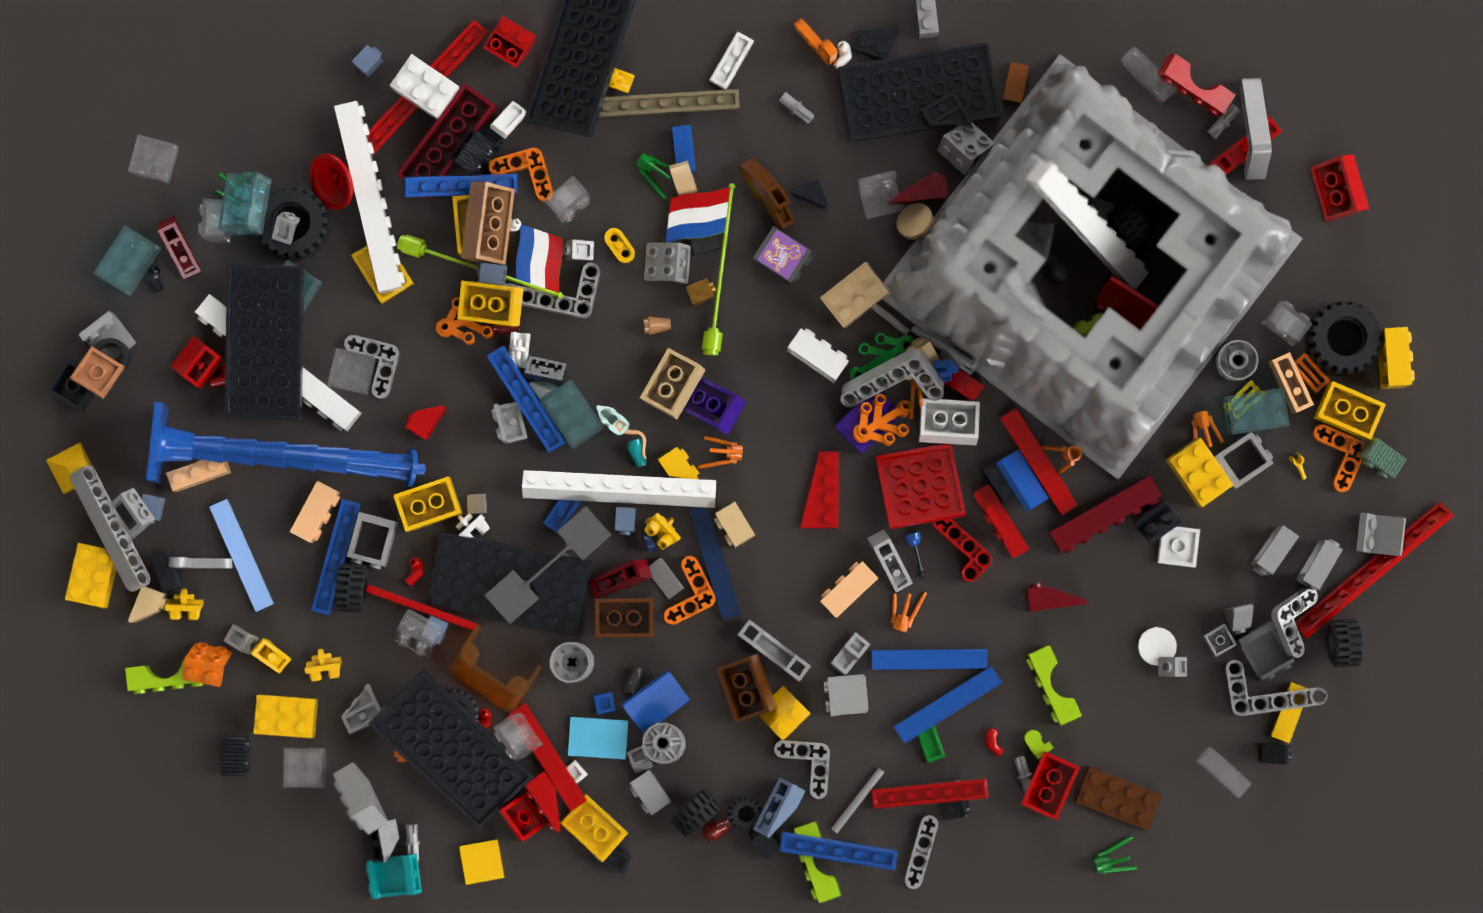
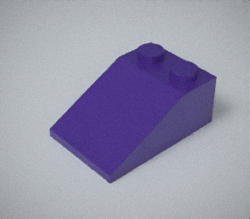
(714, 405)
(852, 419)

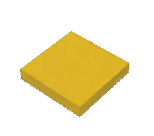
(481, 861)

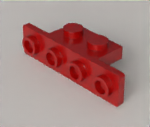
(1001, 522)

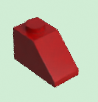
(425, 420)

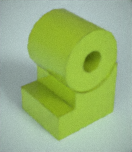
(1034, 742)

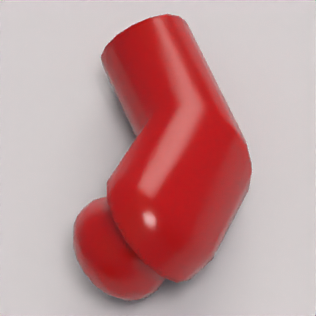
(218, 381)
(416, 569)
(485, 717)
(991, 742)

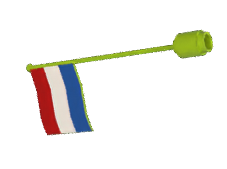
(700, 217)
(536, 261)

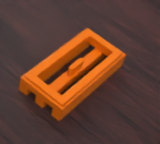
(1320, 385)

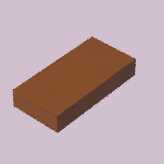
(1015, 83)

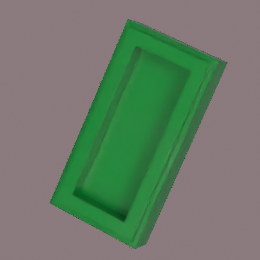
(931, 745)

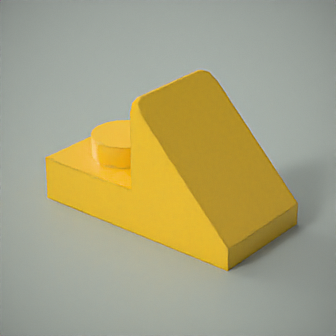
(271, 655)

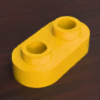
(620, 245)

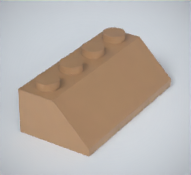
(488, 223)

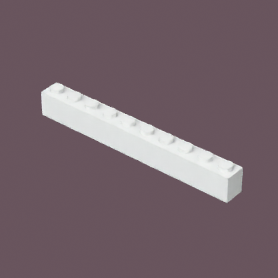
(368, 197)
(1086, 224)
(313, 390)
(619, 489)

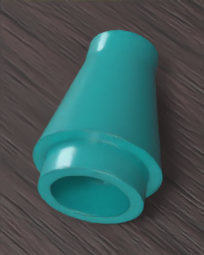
(635, 450)

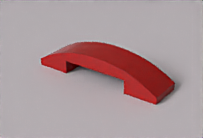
(1237, 153)

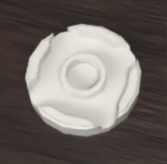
(1156, 643)

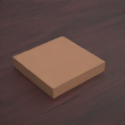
(97, 372)

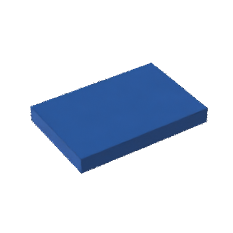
(1022, 480)
(655, 701)

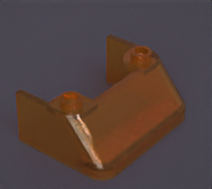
(467, 672)

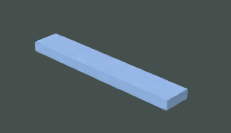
(241, 555)

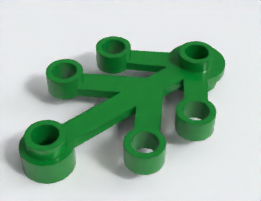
(883, 355)

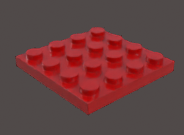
(920, 486)

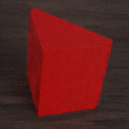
(523, 817)

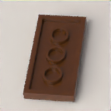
(1118, 798)

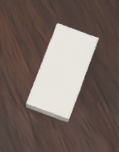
(508, 119)

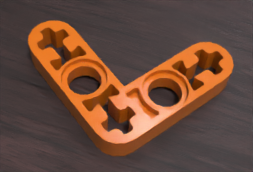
(824, 49)
(525, 164)
(1346, 448)
(699, 592)

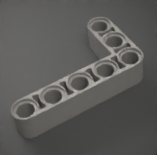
(1256, 129)
(574, 304)
(892, 376)
(1268, 699)

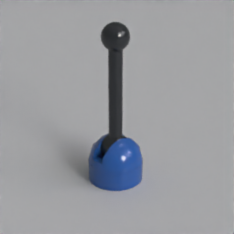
(914, 539)

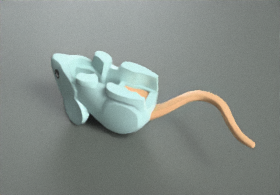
(618, 423)

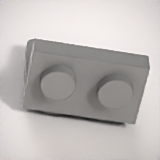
(964, 145)
(510, 422)
(846, 695)

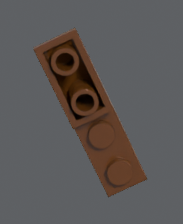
(768, 189)

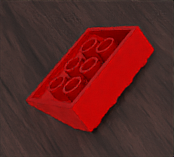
(1125, 302)

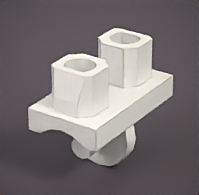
(519, 348)
(479, 523)

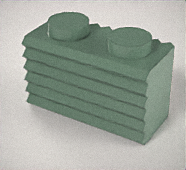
(1382, 457)

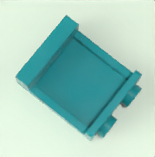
(395, 877)

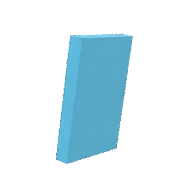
(598, 738)

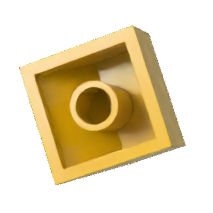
(787, 716)

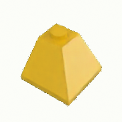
(66, 463)

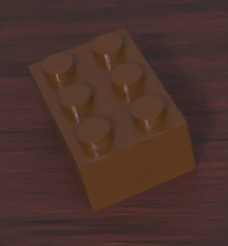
(624, 618)
(746, 688)

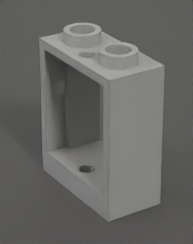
(1256, 442)
(140, 514)
(392, 525)
(1274, 551)
(1319, 564)

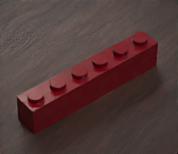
(1104, 514)

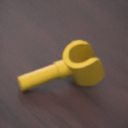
(1298, 462)

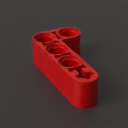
(958, 543)

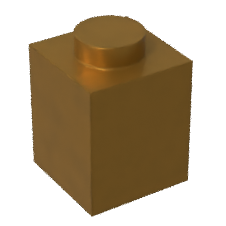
(701, 292)

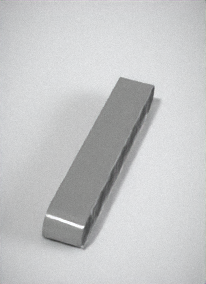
(110, 528)

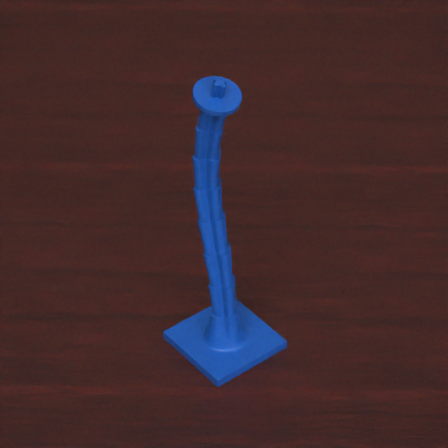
(178, 445)

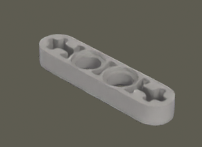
(918, 851)

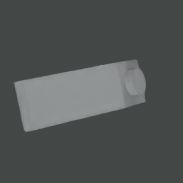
(889, 560)
(1239, 618)

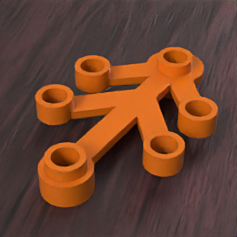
(453, 324)
(881, 422)

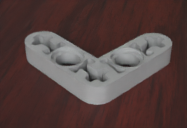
(383, 361)
(210, 563)
(1287, 620)
(816, 760)

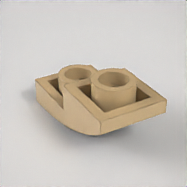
(683, 178)

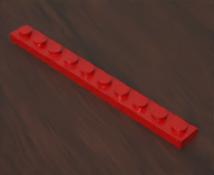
(445, 65)
(1371, 572)

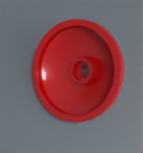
(331, 181)

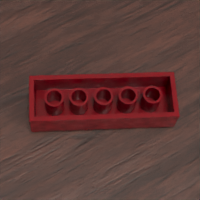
(434, 152)

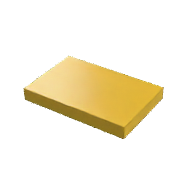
(363, 261)
(594, 828)

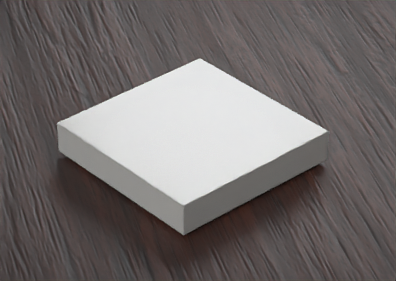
(1179, 547)

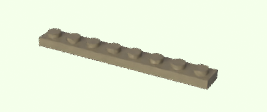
(670, 103)

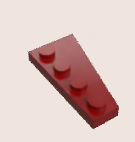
(823, 496)

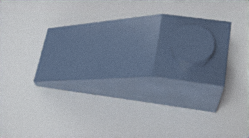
(779, 807)

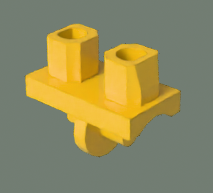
(621, 80)
(663, 529)
(184, 602)
(323, 662)

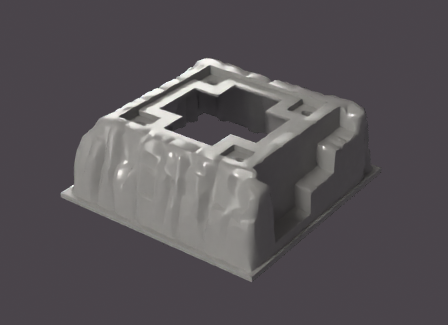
(1046, 362)

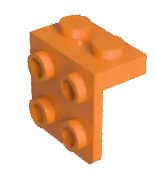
(205, 664)

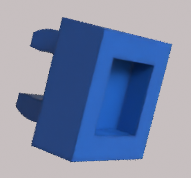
(946, 369)

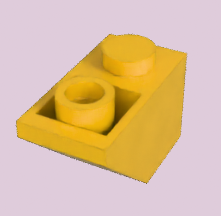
(677, 466)

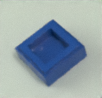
(604, 703)

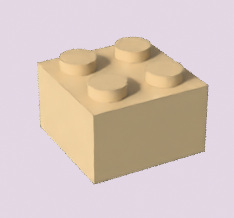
(734, 524)

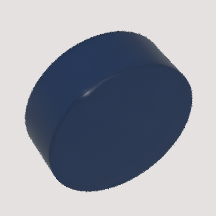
(649, 543)

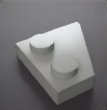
(361, 710)

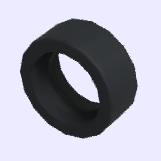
(115, 342)

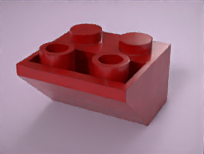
(510, 42)
(197, 362)

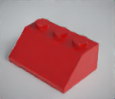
(1339, 187)
(1050, 785)

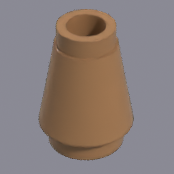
(654, 325)

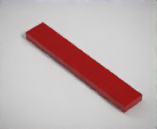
(1038, 461)
(421, 607)
(553, 763)
(929, 793)

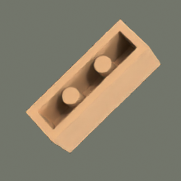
(1291, 380)
(196, 474)
(315, 512)
(848, 588)

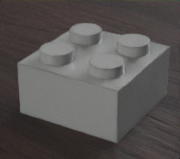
(1219, 640)

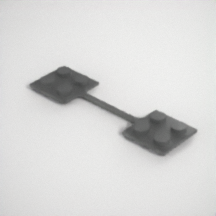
(514, 595)

